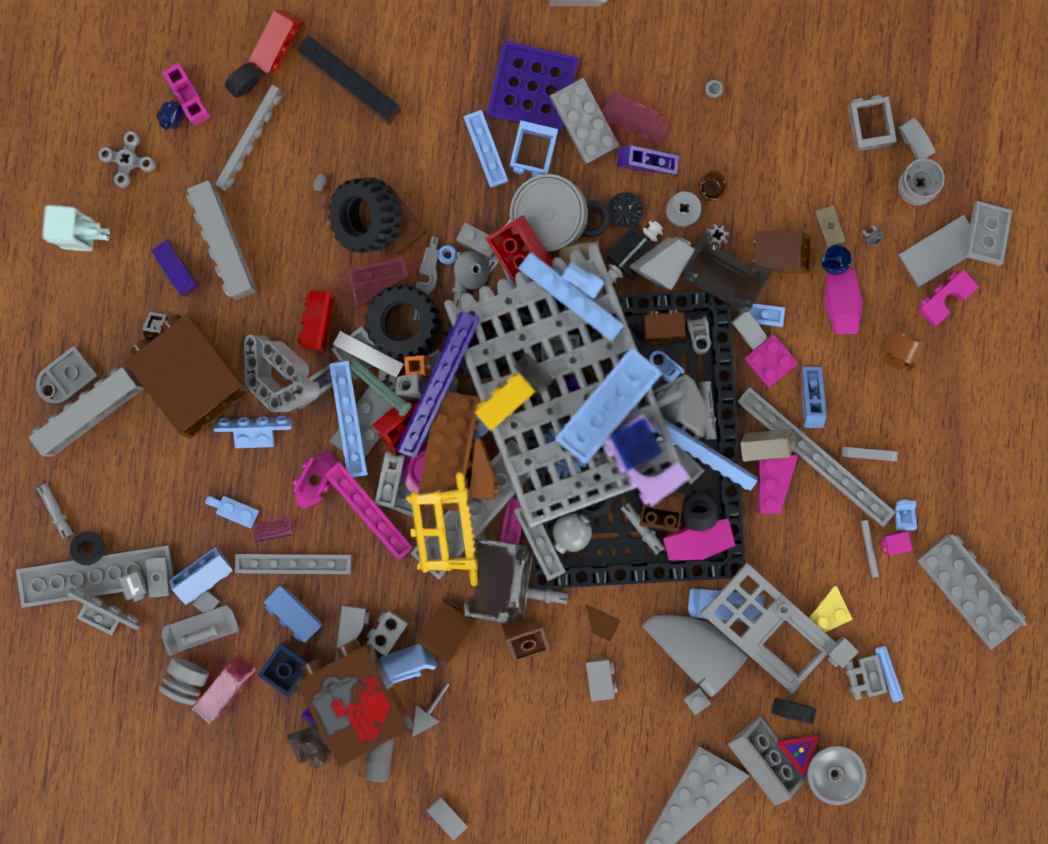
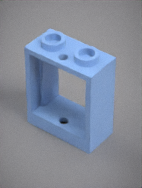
(537, 130)

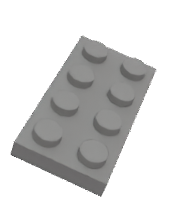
(584, 121)

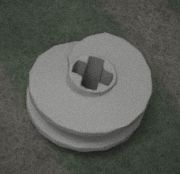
(683, 199)

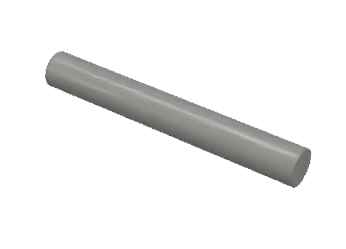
(869, 548)

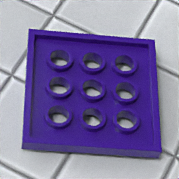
(530, 56)

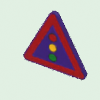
(799, 751)

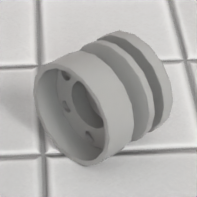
(928, 174)
(182, 684)

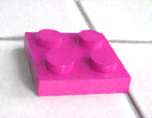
(770, 361)

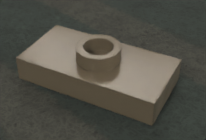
(829, 226)

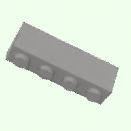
(766, 762)

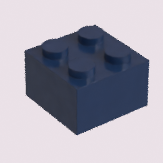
(284, 669)

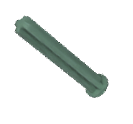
(381, 388)

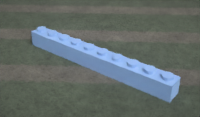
(709, 456)

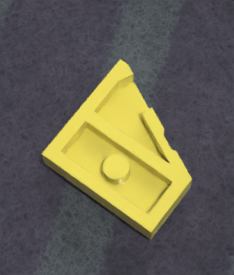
(831, 611)

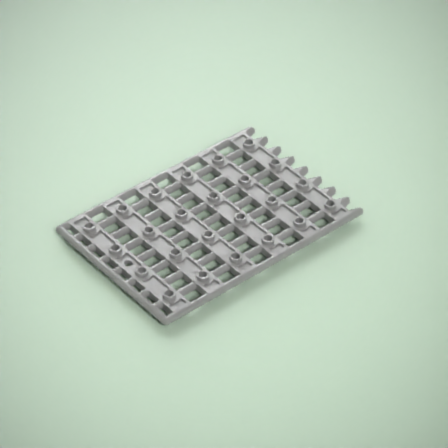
(569, 403)

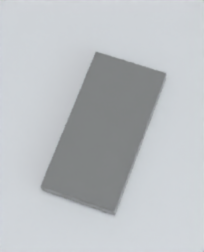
(937, 252)

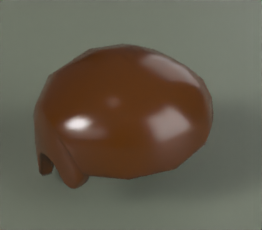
(712, 185)

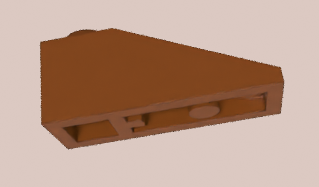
(483, 476)

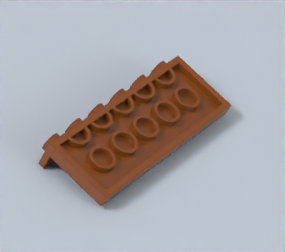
(450, 445)

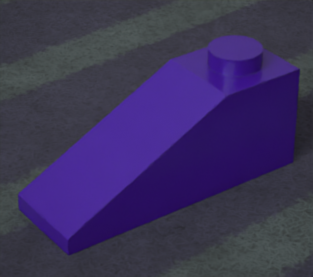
(647, 160)
(175, 269)

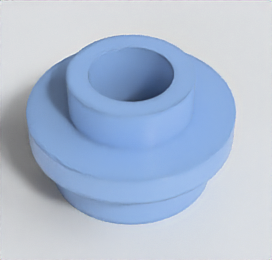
(443, 250)

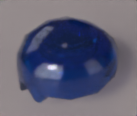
(836, 260)

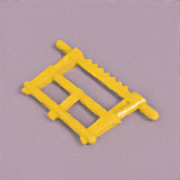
(437, 498)

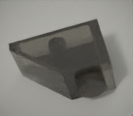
(534, 373)

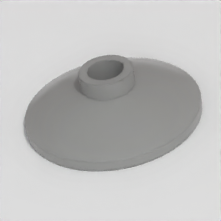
(464, 270)

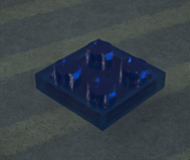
(635, 444)

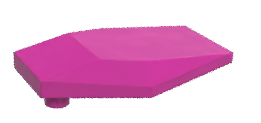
(843, 302)
(698, 545)

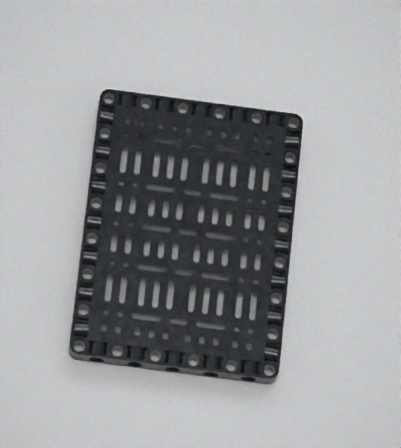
(638, 564)

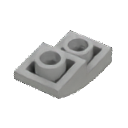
(916, 137)
(749, 330)
(446, 818)

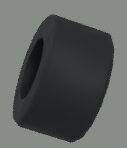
(702, 521)

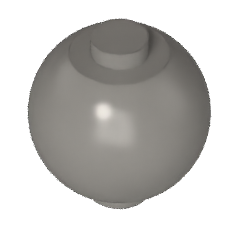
(571, 532)

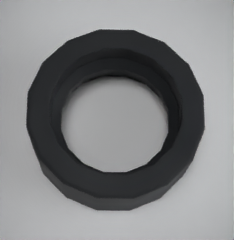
(243, 80)
(605, 221)

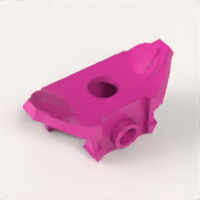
(306, 493)

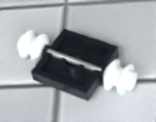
(631, 248)

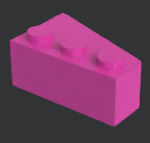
(773, 483)

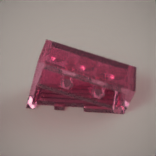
(636, 118)
(373, 278)
(224, 689)

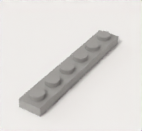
(245, 144)
(293, 563)

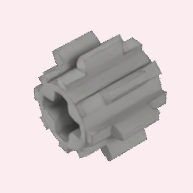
(720, 231)

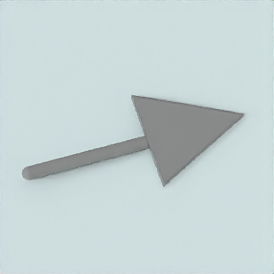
(423, 719)

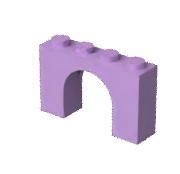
(652, 487)

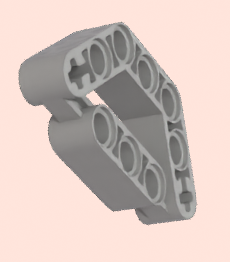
(259, 356)

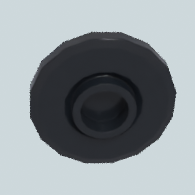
(625, 210)

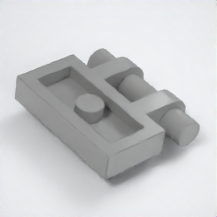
(871, 674)

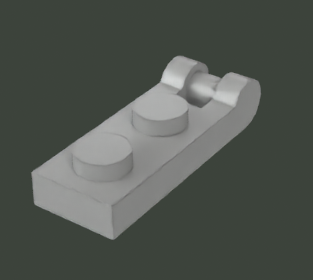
(389, 480)

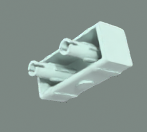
(71, 229)

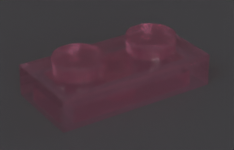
(273, 529)

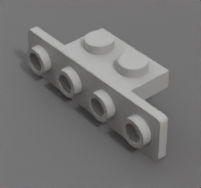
(101, 615)

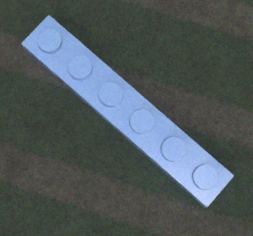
(571, 296)
(348, 419)

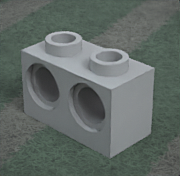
(390, 634)

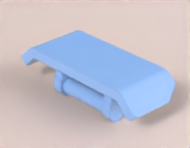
(701, 597)
(408, 663)

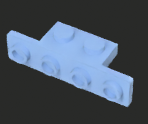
(253, 431)

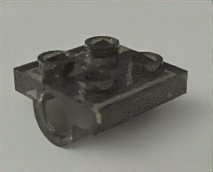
(309, 746)

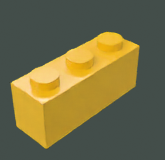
(504, 401)

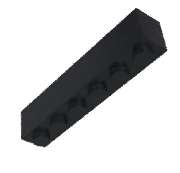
(348, 80)

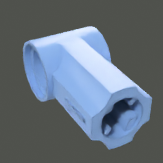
(586, 282)

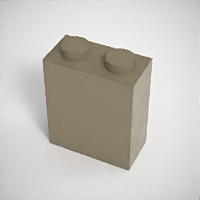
(767, 445)

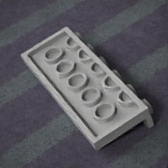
(971, 590)

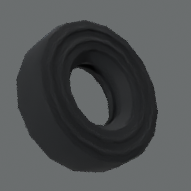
(80, 540)

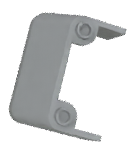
(680, 402)

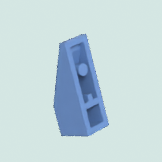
(813, 397)

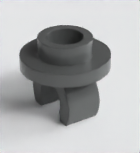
(875, 237)

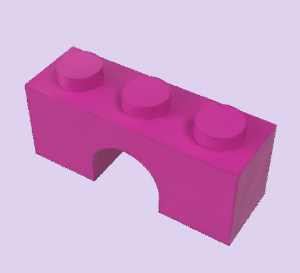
(186, 94)
(934, 308)

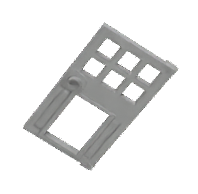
(765, 625)

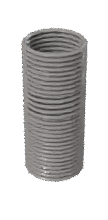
(379, 763)

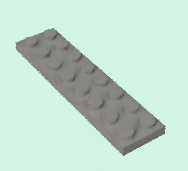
(481, 512)
(53, 581)

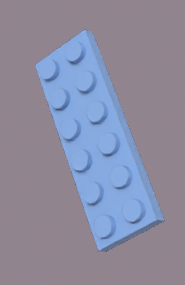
(608, 405)

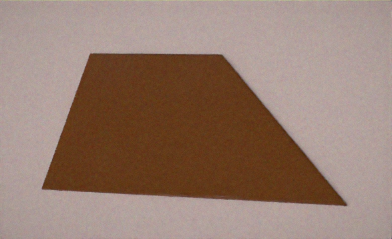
(601, 623)

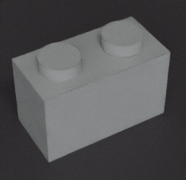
(475, 241)
(600, 679)

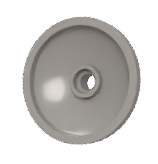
(849, 778)

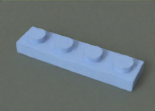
(486, 149)

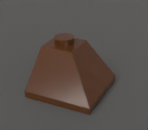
(525, 639)

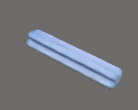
(889, 674)

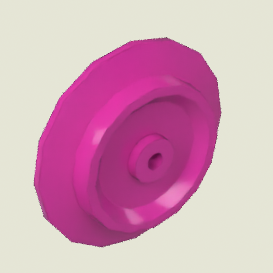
(413, 468)

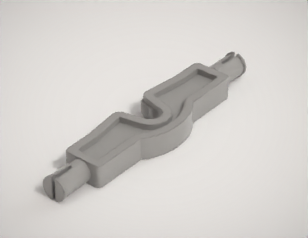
(428, 268)

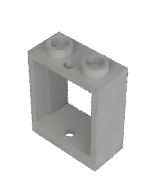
(876, 142)

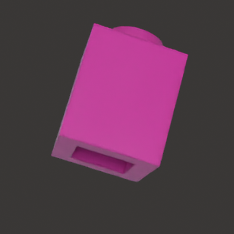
(896, 543)

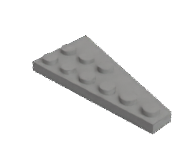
(697, 793)

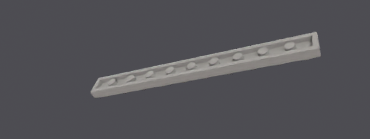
(818, 458)

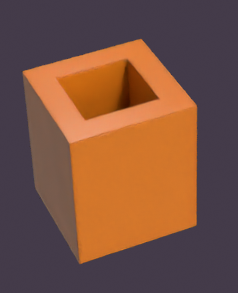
(418, 365)

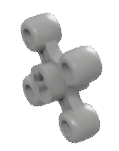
(119, 158)

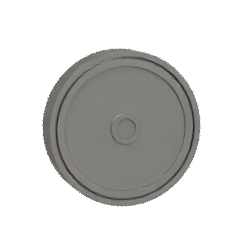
(553, 210)

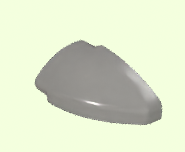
(698, 649)

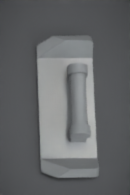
(199, 629)

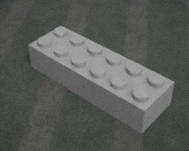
(222, 240)
(85, 412)

